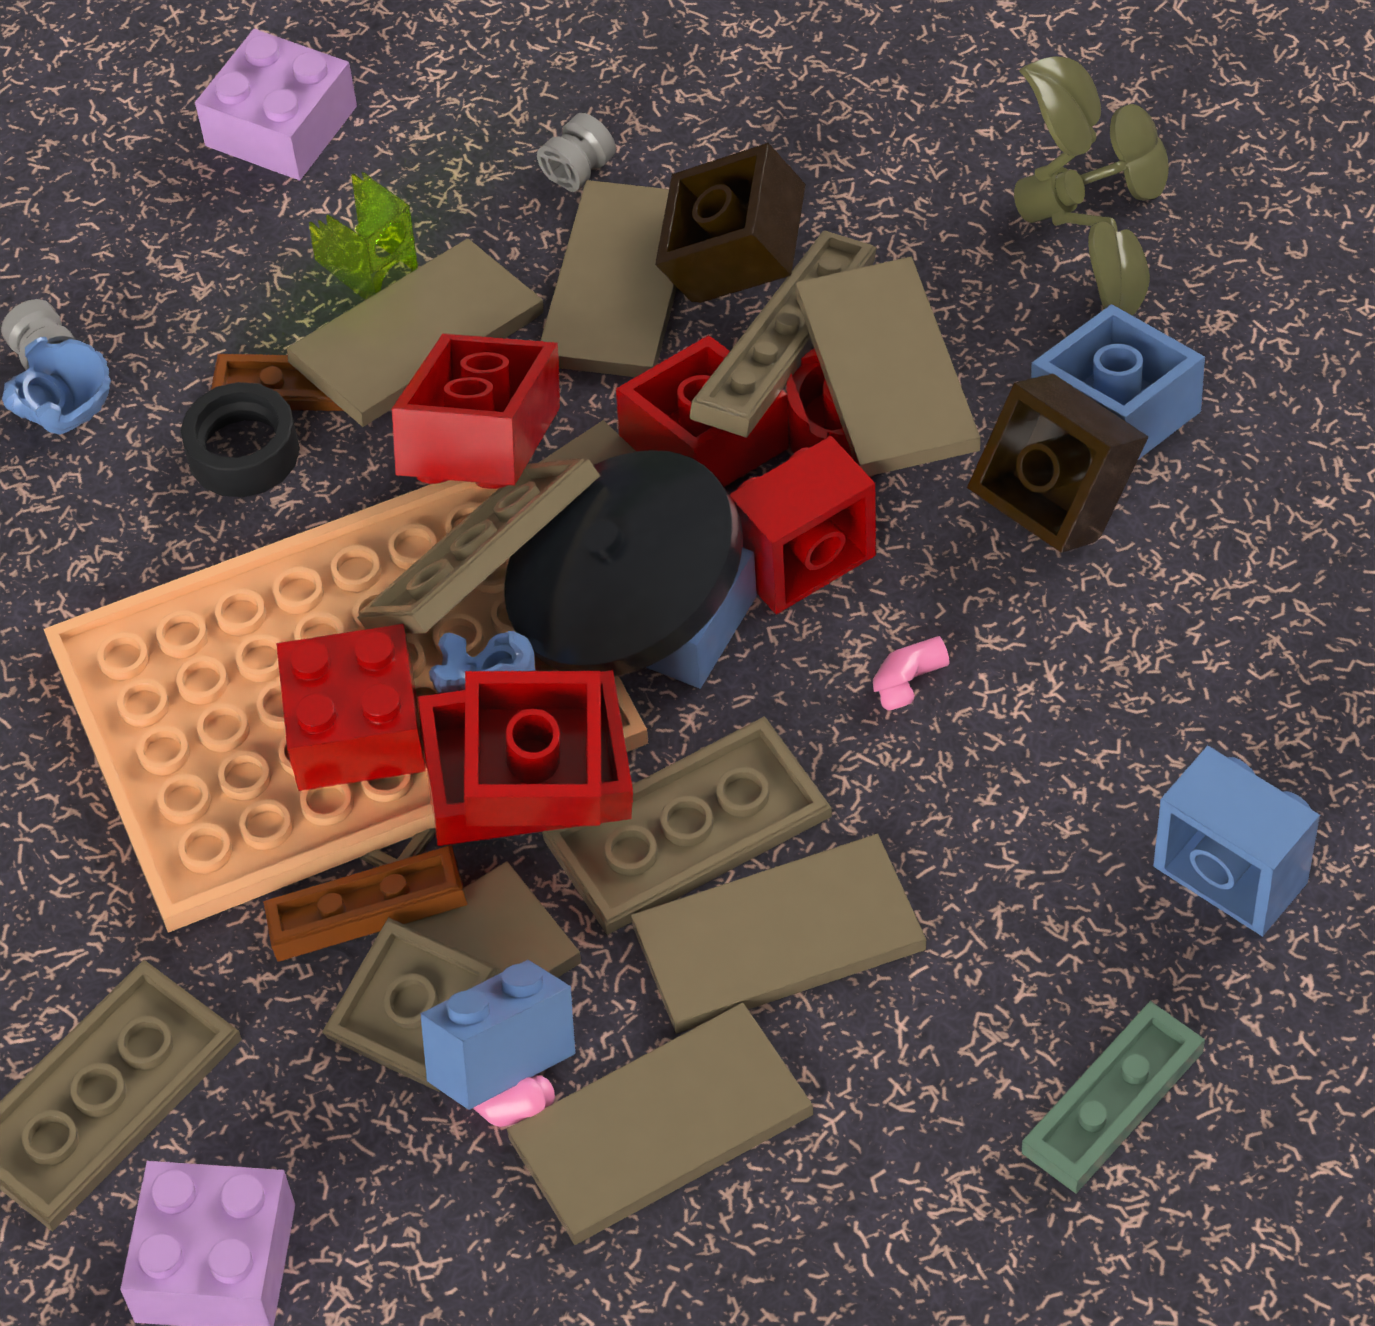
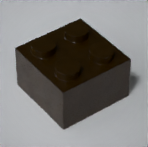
(731, 224)
(1057, 462)

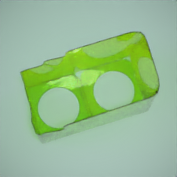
(382, 221)

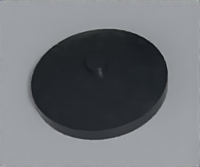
(627, 566)

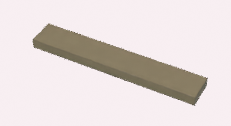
(773, 343)

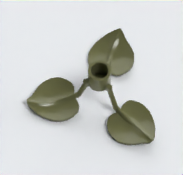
(1070, 111)

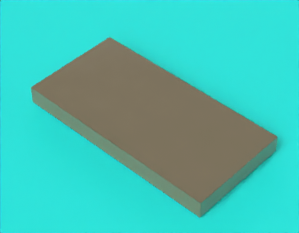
(609, 292)
(379, 345)
(887, 367)
(478, 546)
(691, 825)
(778, 932)
(105, 1091)
(659, 1122)

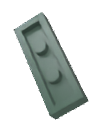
(1112, 1097)

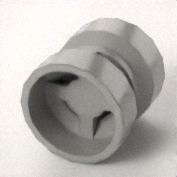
(581, 147)
(30, 321)

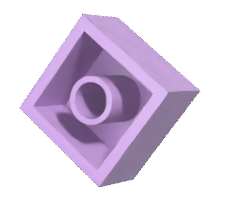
(276, 104)
(208, 1245)

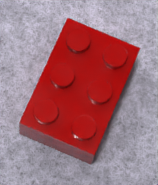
(476, 410)
(444, 751)

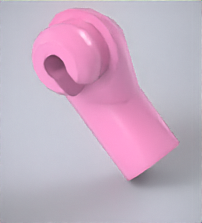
(905, 665)
(519, 1102)

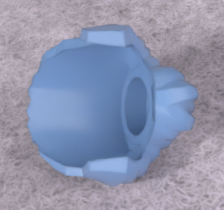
(60, 387)
(502, 653)

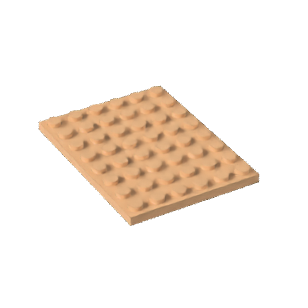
(191, 707)

